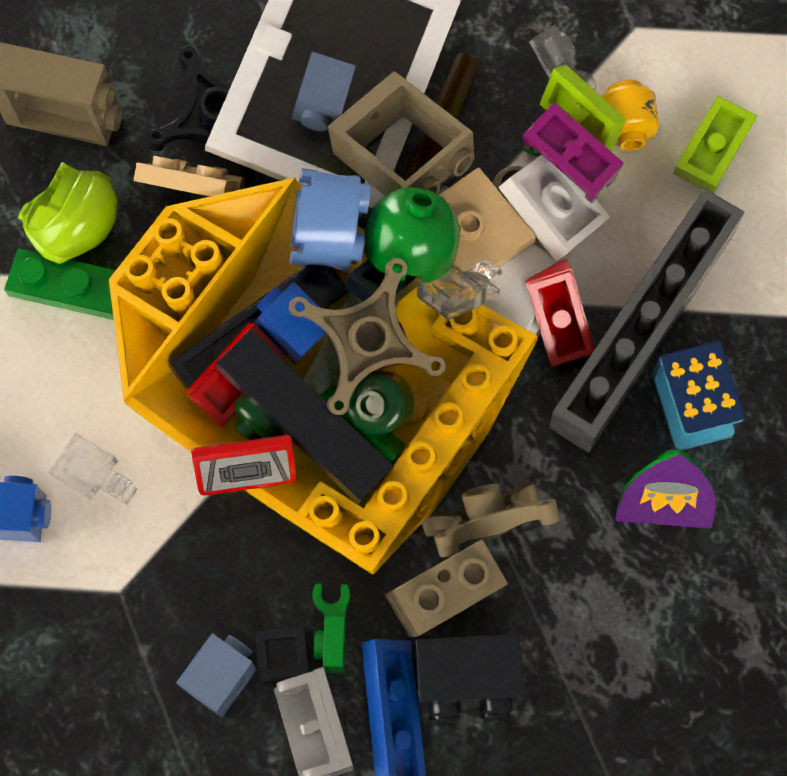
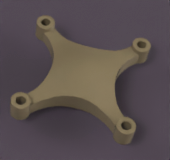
(367, 336)
(488, 515)

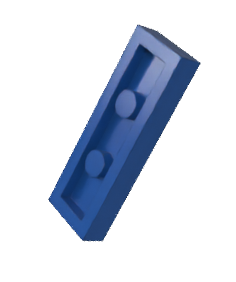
(393, 708)

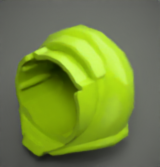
(71, 214)

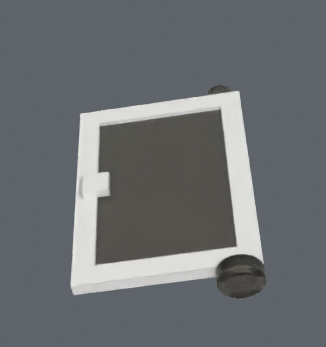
(371, 34)

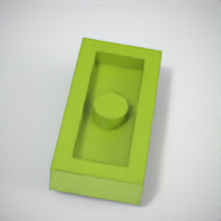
(583, 105)
(715, 144)

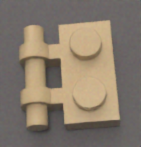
(181, 176)

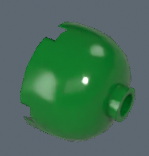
(415, 228)

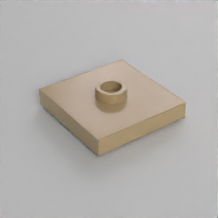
(487, 222)

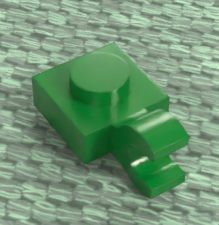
(331, 642)

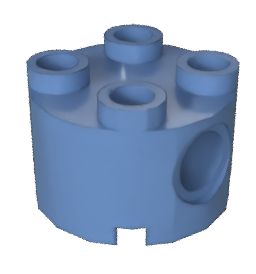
(328, 220)

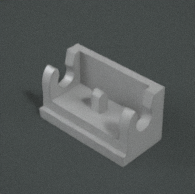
(313, 725)

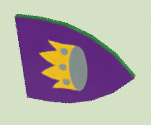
(670, 493)

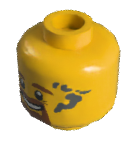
(639, 107)

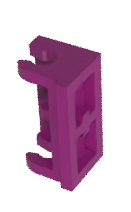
(573, 151)

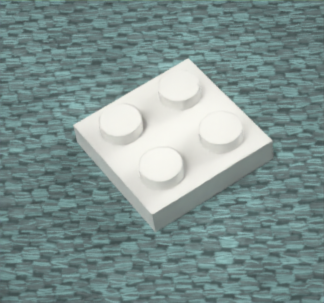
(552, 206)

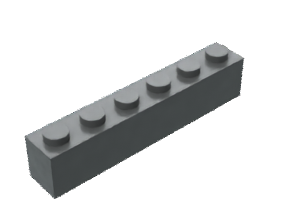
(645, 320)

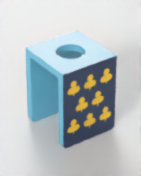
(697, 395)

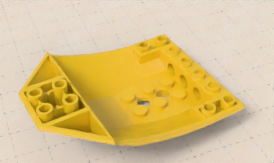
(223, 254)

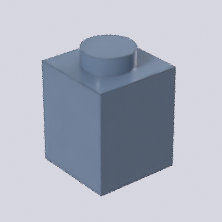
(323, 92)
(218, 673)

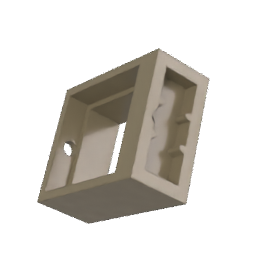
(57, 95)
(381, 109)
(461, 583)

